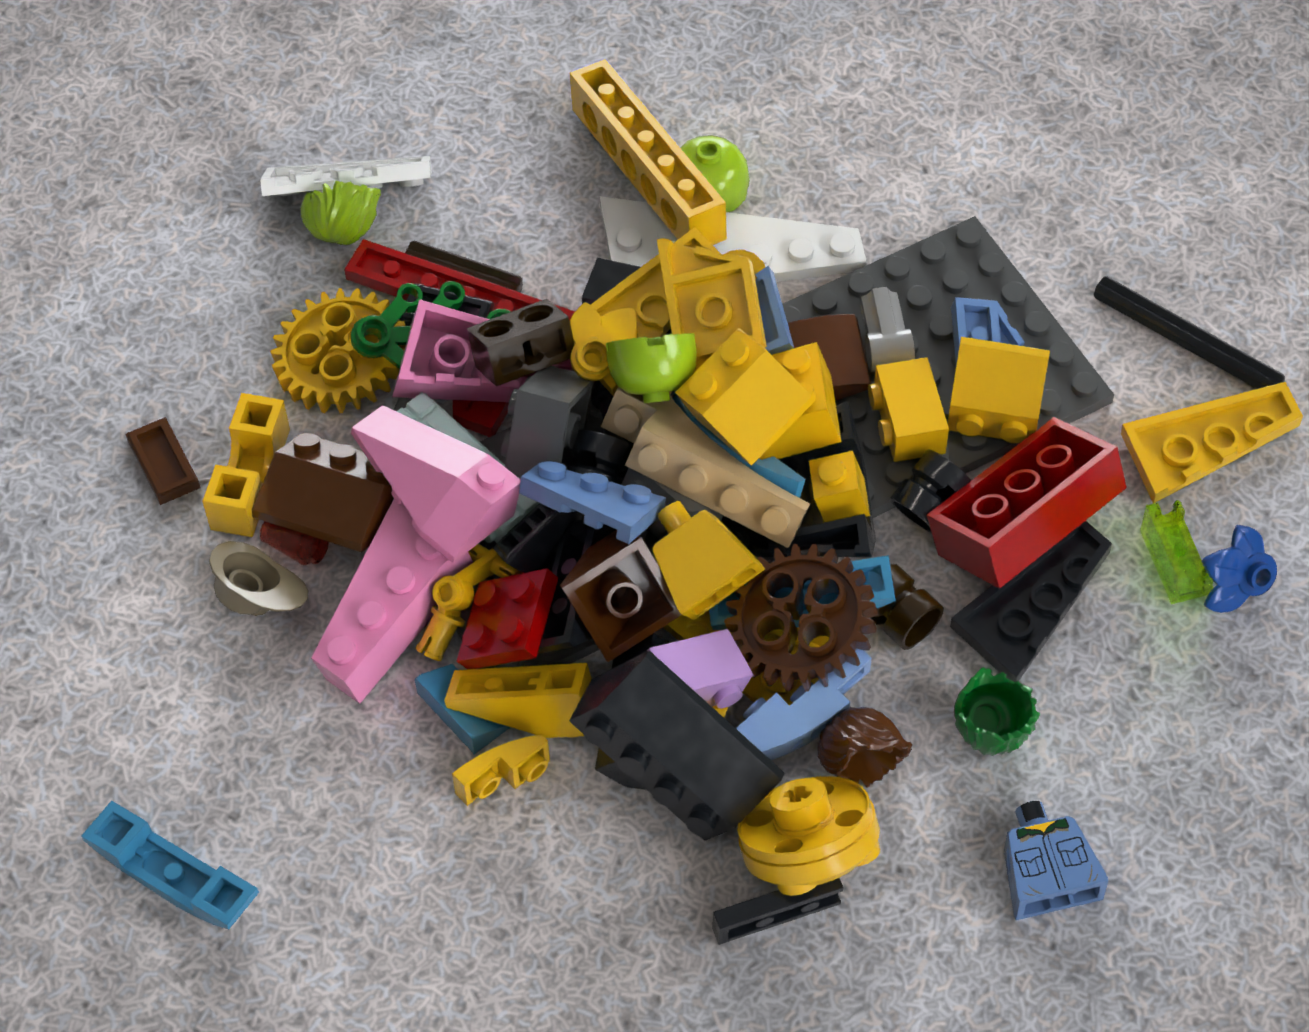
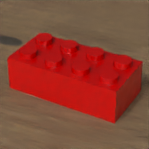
(1027, 501)

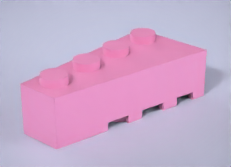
(441, 359)

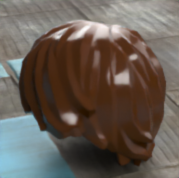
(861, 745)

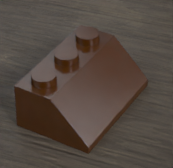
(324, 492)

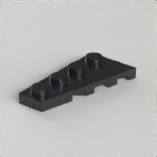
(1017, 620)

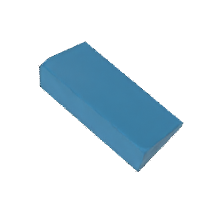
(471, 730)

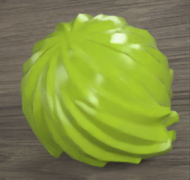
(340, 213)

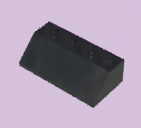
(675, 745)

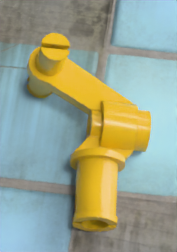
(456, 594)

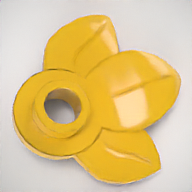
(593, 332)

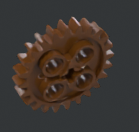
(842, 620)

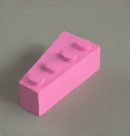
(382, 606)

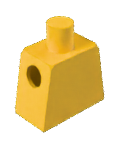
(701, 560)

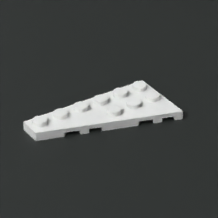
(786, 246)

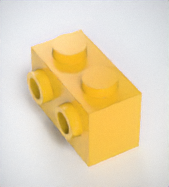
(908, 409)

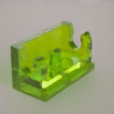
(1175, 553)

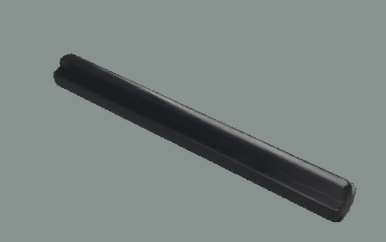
(1186, 334)

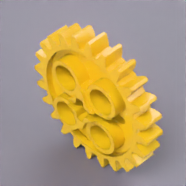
(317, 355)

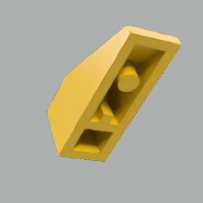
(522, 697)

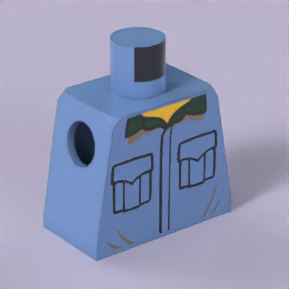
(1050, 864)

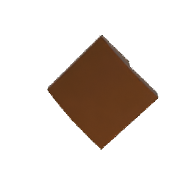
(841, 349)

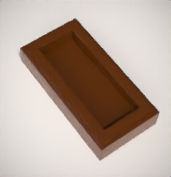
(162, 461)

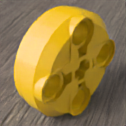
(809, 833)

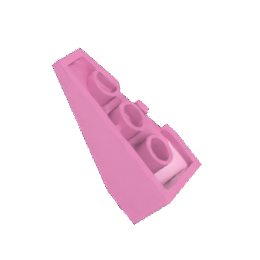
(443, 483)

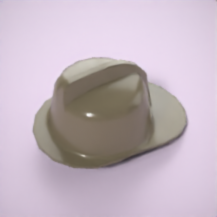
(253, 582)

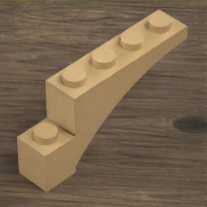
(689, 462)

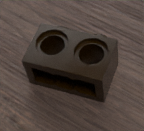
(521, 342)

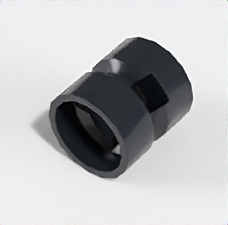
(600, 455)
(932, 484)

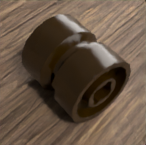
(911, 615)

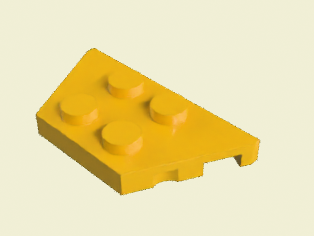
(709, 295)

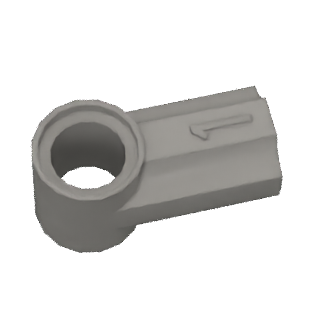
(885, 330)

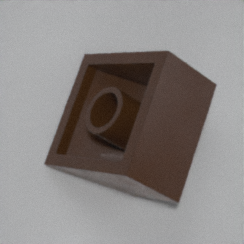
(619, 594)

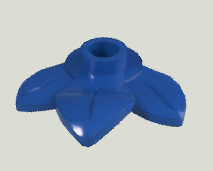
(1239, 571)

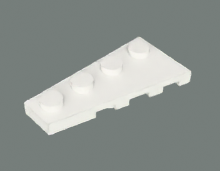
(372, 173)

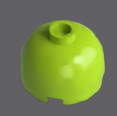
(722, 166)
(652, 365)

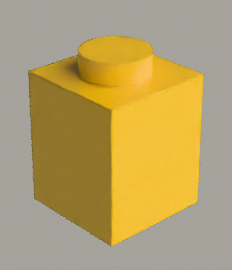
(839, 486)

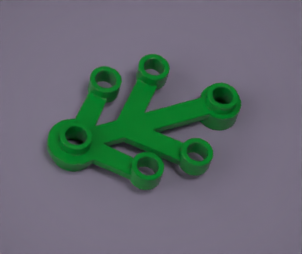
(391, 336)

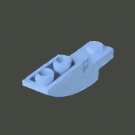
(784, 728)

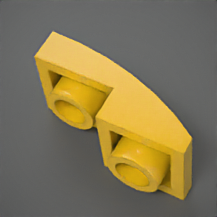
(514, 761)

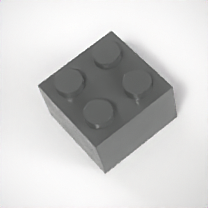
(546, 419)

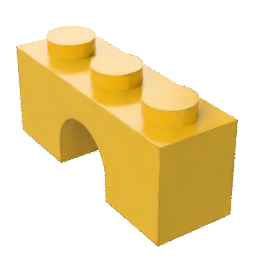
(256, 433)

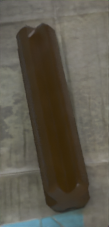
(465, 265)

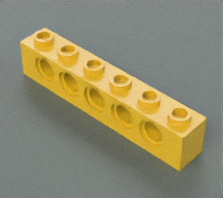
(646, 153)

